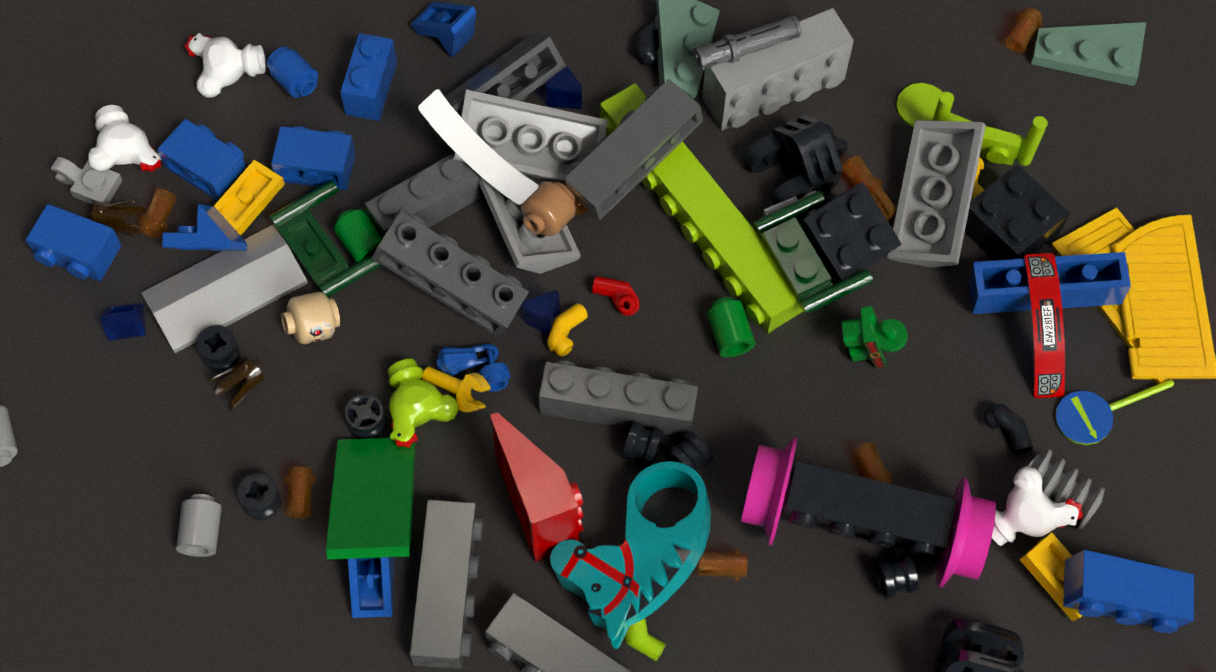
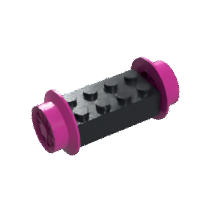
(880, 510)

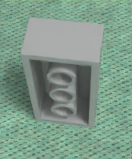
(779, 73)

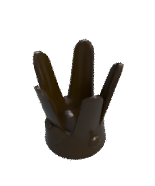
(114, 215)
(244, 372)

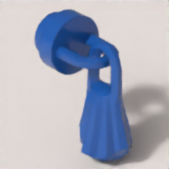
(454, 360)

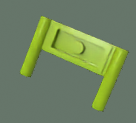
(999, 145)

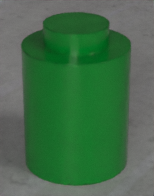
(357, 234)
(730, 327)

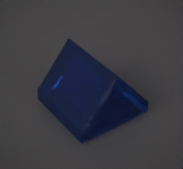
(564, 90)
(541, 311)
(124, 321)

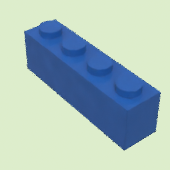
(1082, 280)

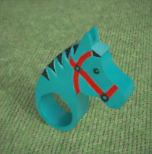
(652, 563)

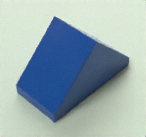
(371, 586)

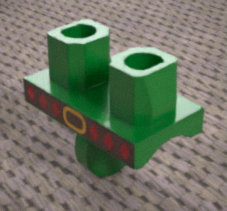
(868, 338)

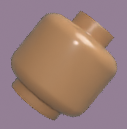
(548, 209)

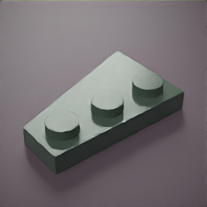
(680, 29)
(1094, 51)

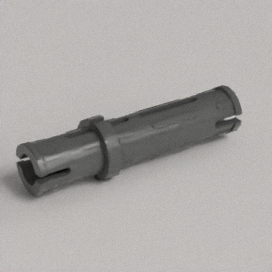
(732, 47)

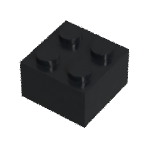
(1014, 217)
(849, 233)

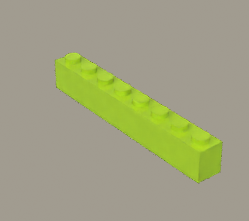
(714, 225)

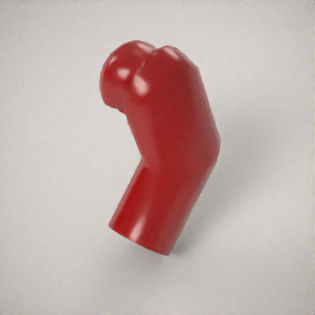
(620, 292)

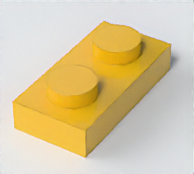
(249, 195)
(1047, 565)

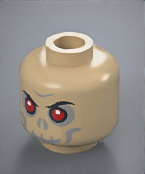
(311, 317)

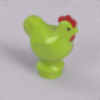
(415, 402)

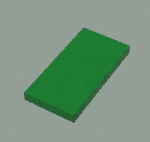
(371, 499)

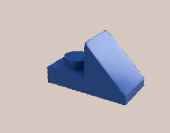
(449, 22)
(211, 233)

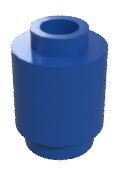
(292, 72)

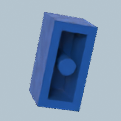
(369, 77)
(313, 157)
(202, 159)
(73, 243)

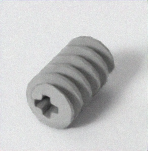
(1063, 485)

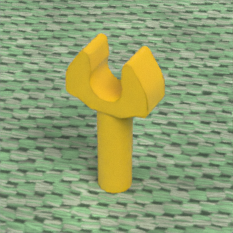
(459, 387)

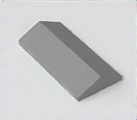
(532, 136)
(937, 192)
(528, 250)
(224, 288)

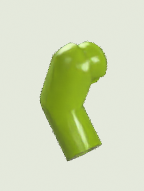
(639, 639)

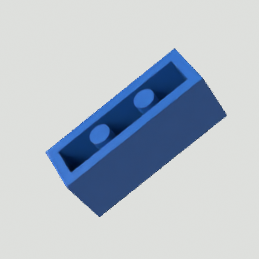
(1128, 591)

